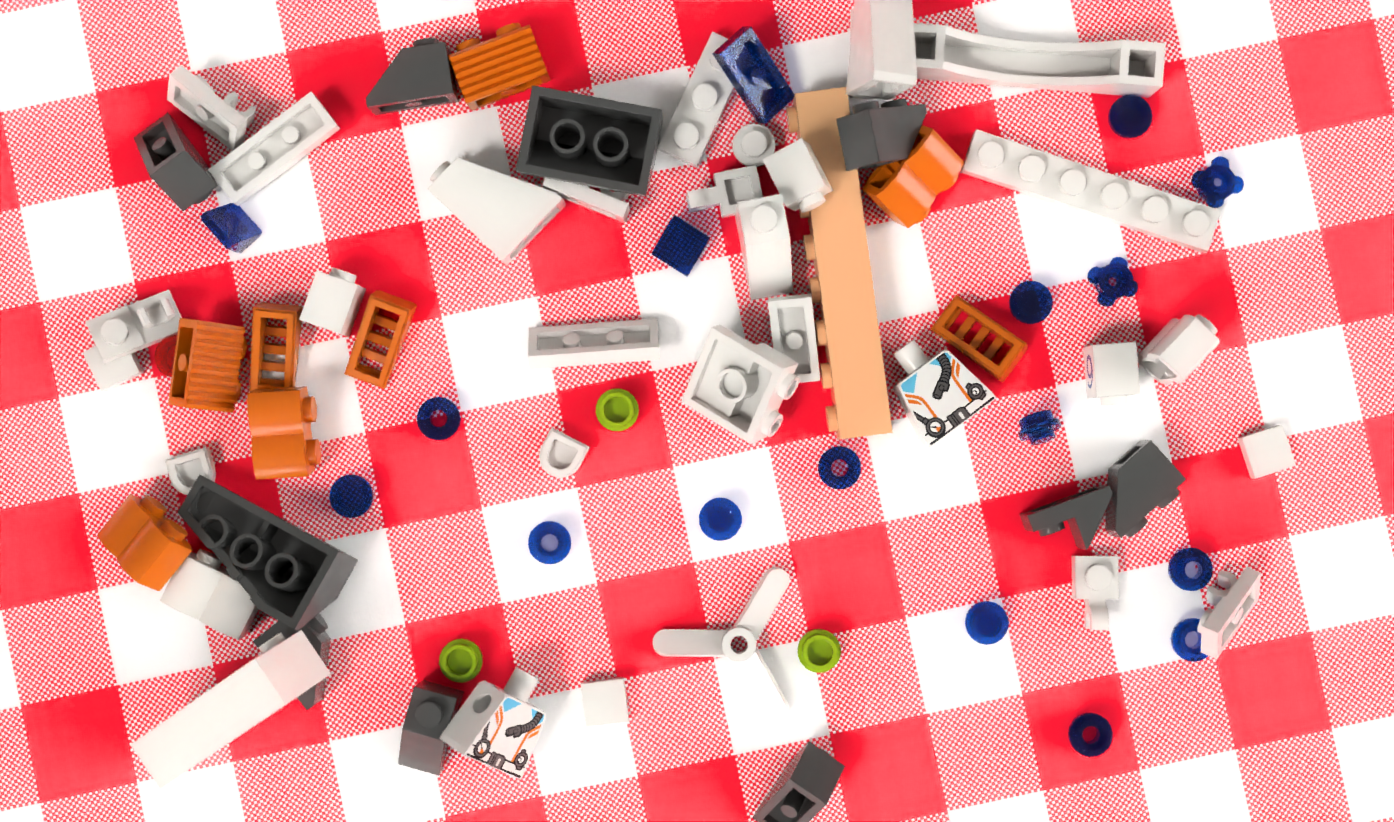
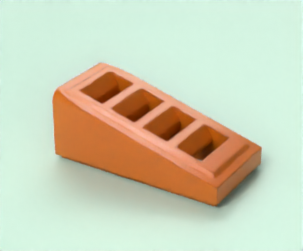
(365, 333)
(259, 346)
(1009, 361)

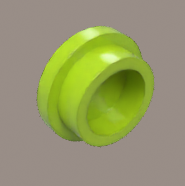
(617, 409)
(819, 650)
(461, 660)

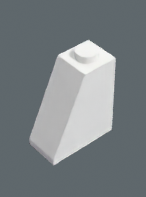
(882, 49)
(495, 206)
(765, 246)

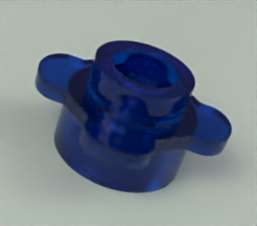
(1205, 186)
(1121, 273)

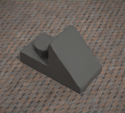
(1080, 510)

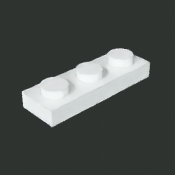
(698, 108)
(274, 149)
(593, 343)

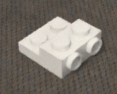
(741, 384)

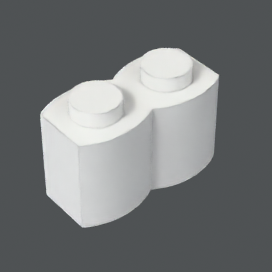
(1179, 348)
(210, 595)

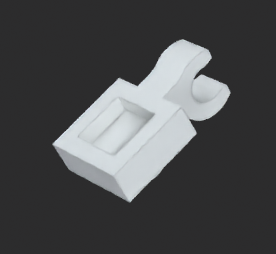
(729, 189)
(1095, 581)

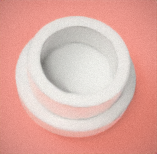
(753, 144)

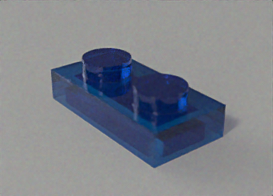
(754, 74)

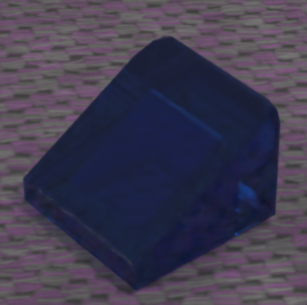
(232, 227)
(681, 246)

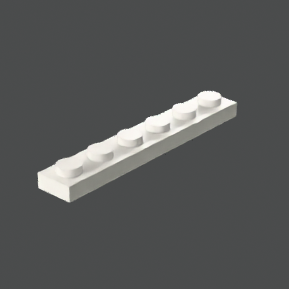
(1090, 191)

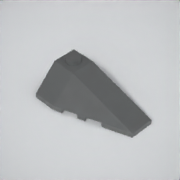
(275, 561)

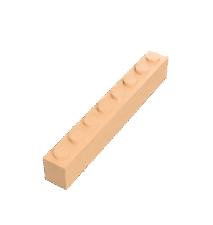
(842, 276)

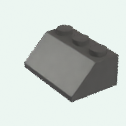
(589, 141)

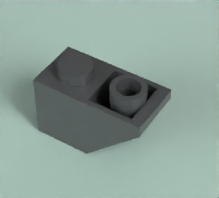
(879, 135)
(1138, 485)

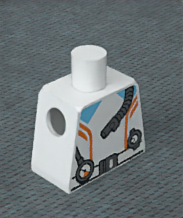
(937, 392)
(498, 724)

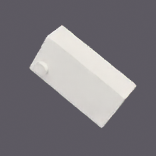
(231, 707)

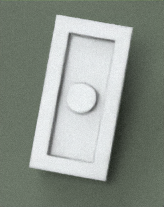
(201, 104)
(603, 202)
(134, 326)
(795, 333)
(1231, 609)

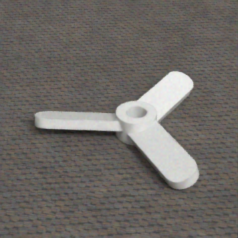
(749, 660)

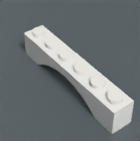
(1084, 67)

